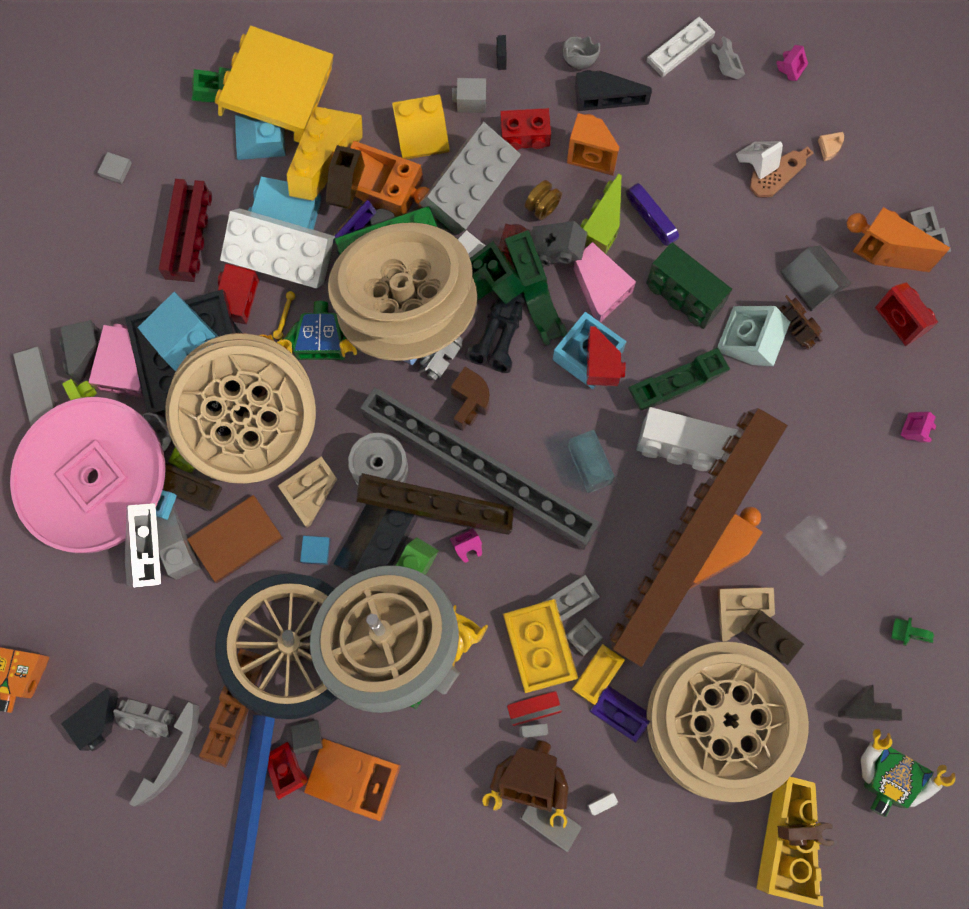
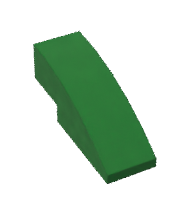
(206, 84)

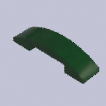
(680, 380)

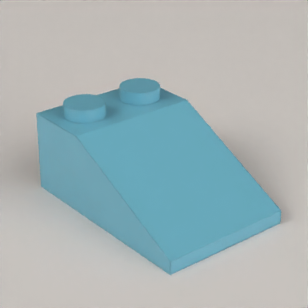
(175, 330)

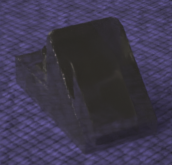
(862, 707)

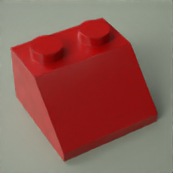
(906, 313)

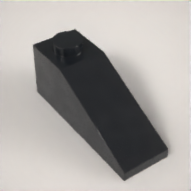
(605, 90)

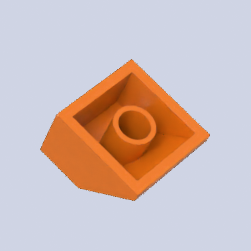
(592, 145)

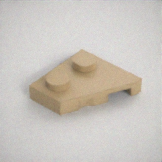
(309, 489)
(740, 605)

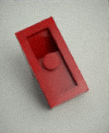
(285, 771)

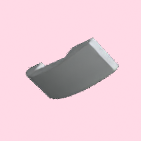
(188, 724)

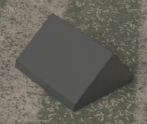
(815, 277)

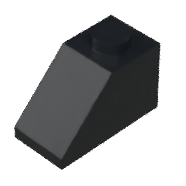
(92, 721)

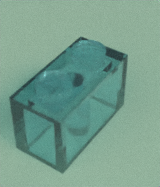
(591, 461)

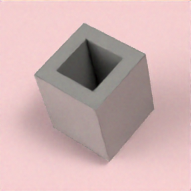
(470, 95)

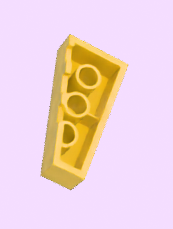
(316, 148)
(786, 868)

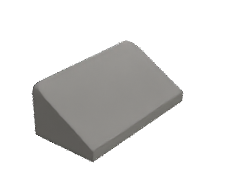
(540, 820)

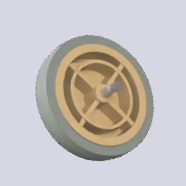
(384, 639)

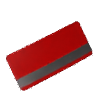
(534, 708)

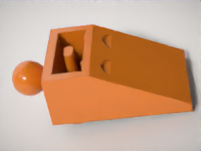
(386, 174)
(895, 242)
(733, 544)

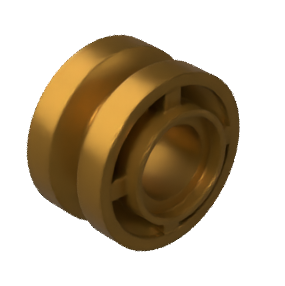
(543, 200)

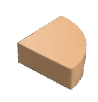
(830, 144)

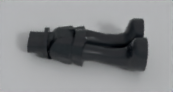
(503, 317)

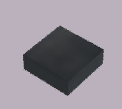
(501, 52)

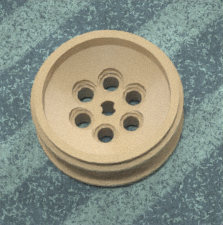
(251, 363)

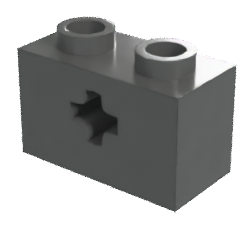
(559, 242)

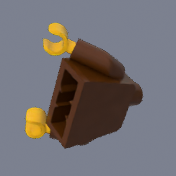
(532, 780)

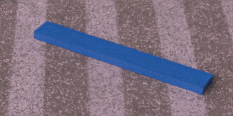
(248, 813)

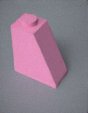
(602, 282)
(115, 364)

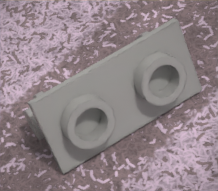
(436, 364)
(132, 716)

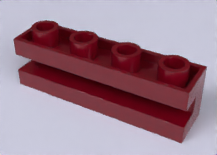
(185, 231)

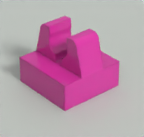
(794, 62)
(918, 426)
(465, 542)

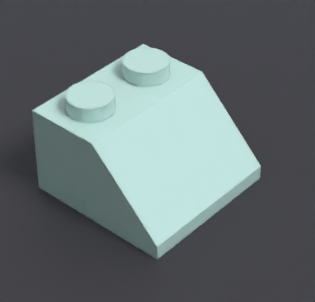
(754, 334)

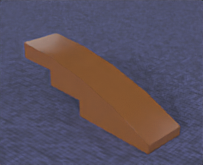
(229, 717)

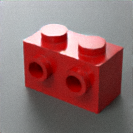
(526, 128)

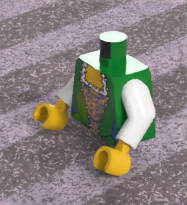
(897, 777)

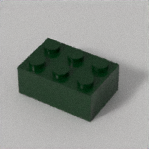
(687, 285)

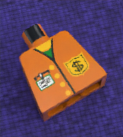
(19, 676)

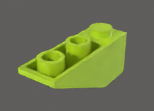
(605, 221)

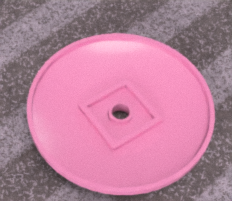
(54, 465)

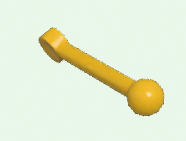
(277, 334)

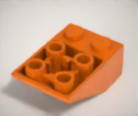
(352, 779)

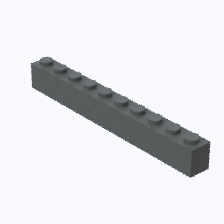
(479, 468)

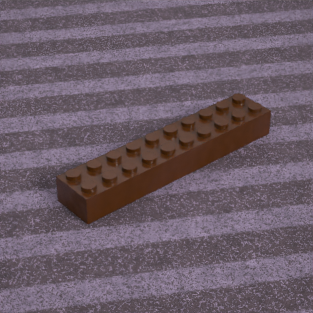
(697, 535)

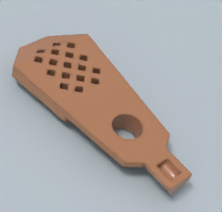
(765, 187)

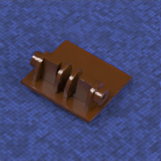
(812, 329)

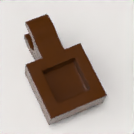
(799, 834)

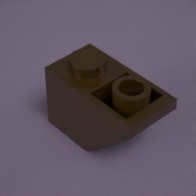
(344, 176)

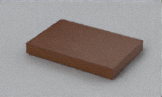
(234, 539)

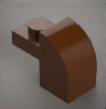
(474, 393)

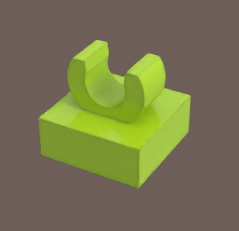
(79, 391)

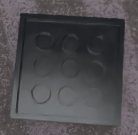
(153, 370)

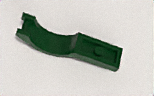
(537, 295)

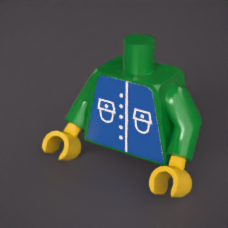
(317, 336)

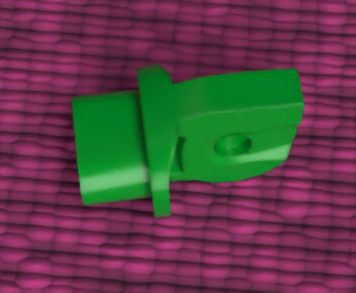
(904, 631)

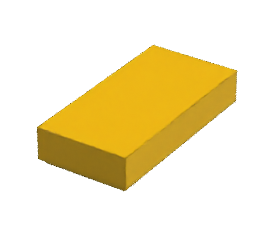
(598, 674)

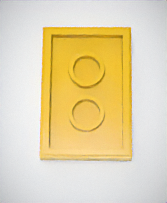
(540, 646)

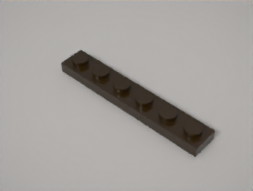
(434, 504)

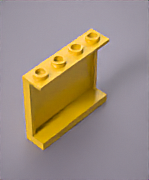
(275, 80)

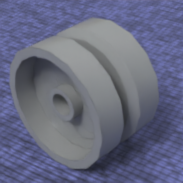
(377, 449)

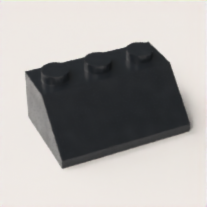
(375, 539)

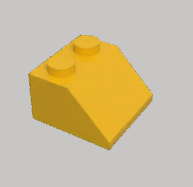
(421, 127)

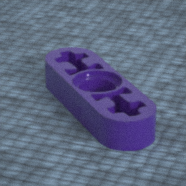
(652, 214)

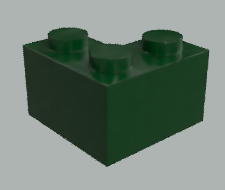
(494, 272)

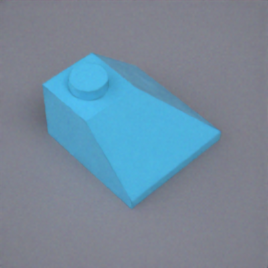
(258, 138)

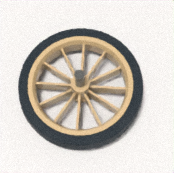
(288, 646)

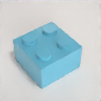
(573, 349)

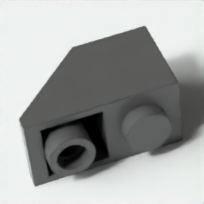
(80, 348)

